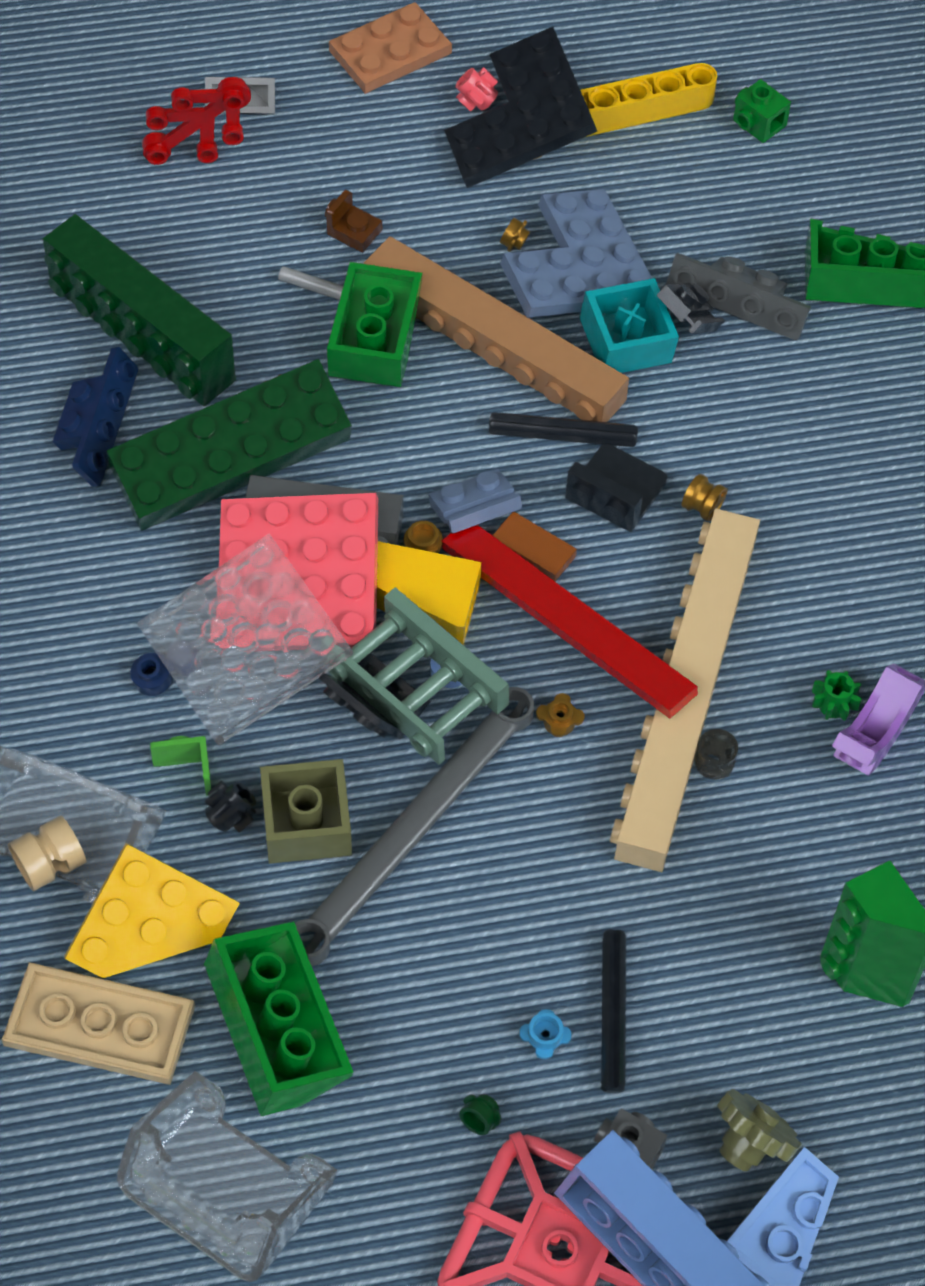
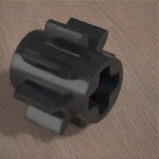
(230, 806)

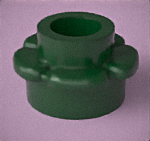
(480, 1114)

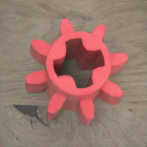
(476, 89)

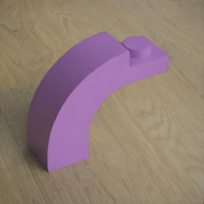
(880, 720)

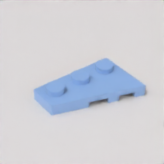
(784, 1223)

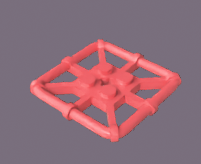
(544, 1224)

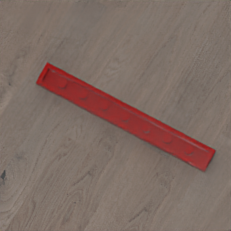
(573, 621)

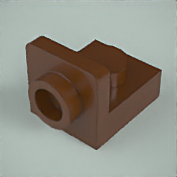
(350, 223)

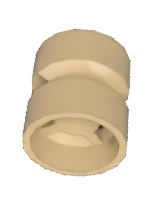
(46, 853)

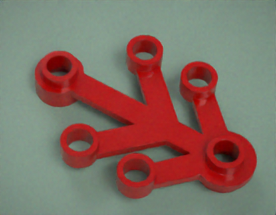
(229, 96)

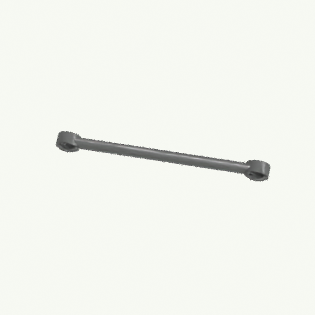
(413, 825)

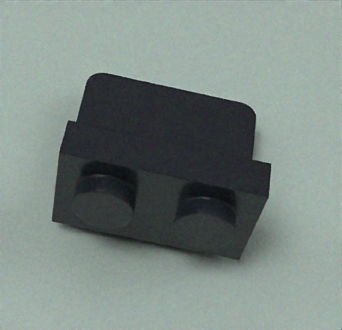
(615, 486)
(363, 711)

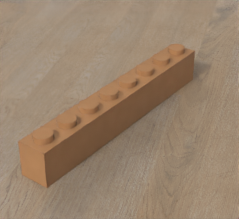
(509, 338)

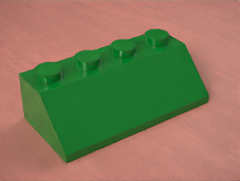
(877, 938)
(277, 1017)

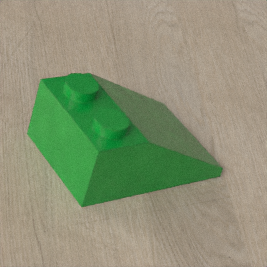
(374, 324)

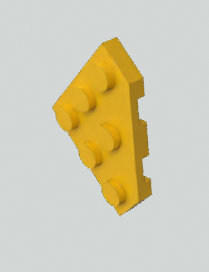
(147, 916)

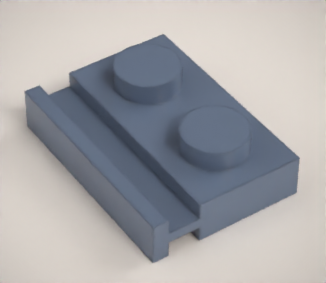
(475, 500)

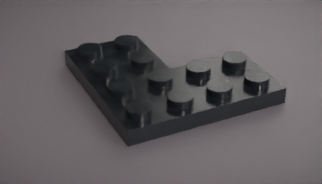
(540, 115)

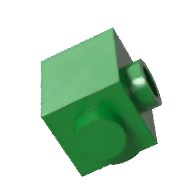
(761, 110)

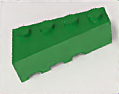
(862, 268)

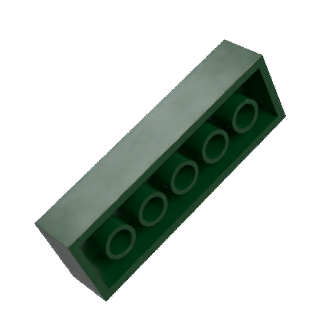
(139, 310)
(227, 443)

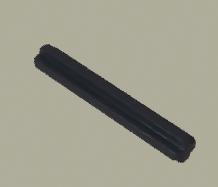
(563, 429)
(613, 1011)

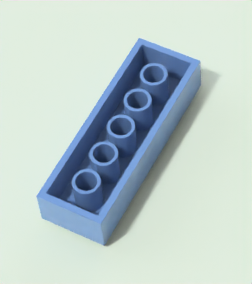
(647, 1223)

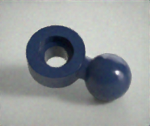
(153, 683)

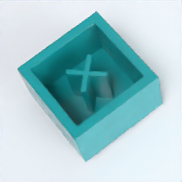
(629, 326)

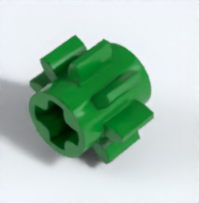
(836, 695)

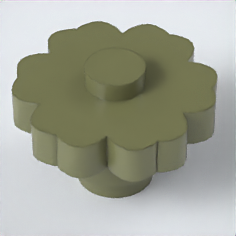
(754, 1132)

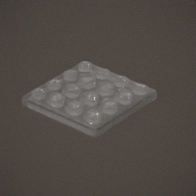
(244, 639)

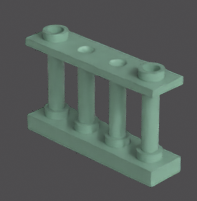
(428, 640)

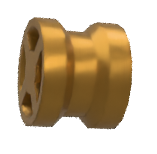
(704, 497)

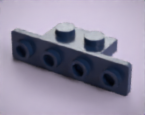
(95, 415)

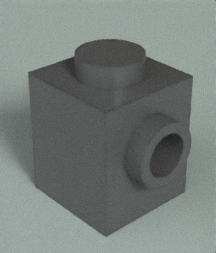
(639, 1131)

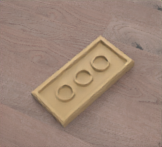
(99, 1023)

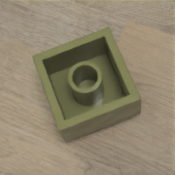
(306, 811)

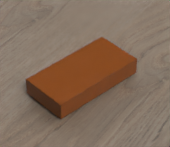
(536, 545)

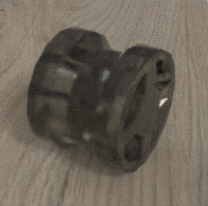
(720, 744)

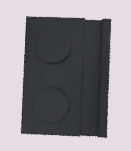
(690, 304)

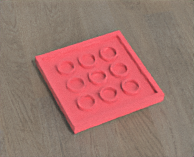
(325, 540)

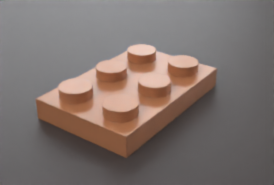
(390, 47)

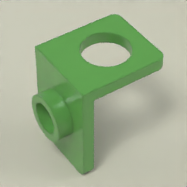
(182, 751)

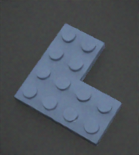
(591, 255)

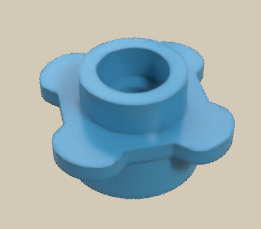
(545, 1021)

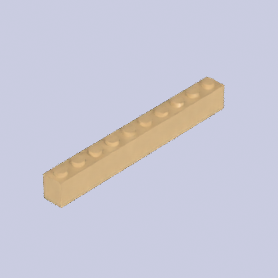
(698, 653)

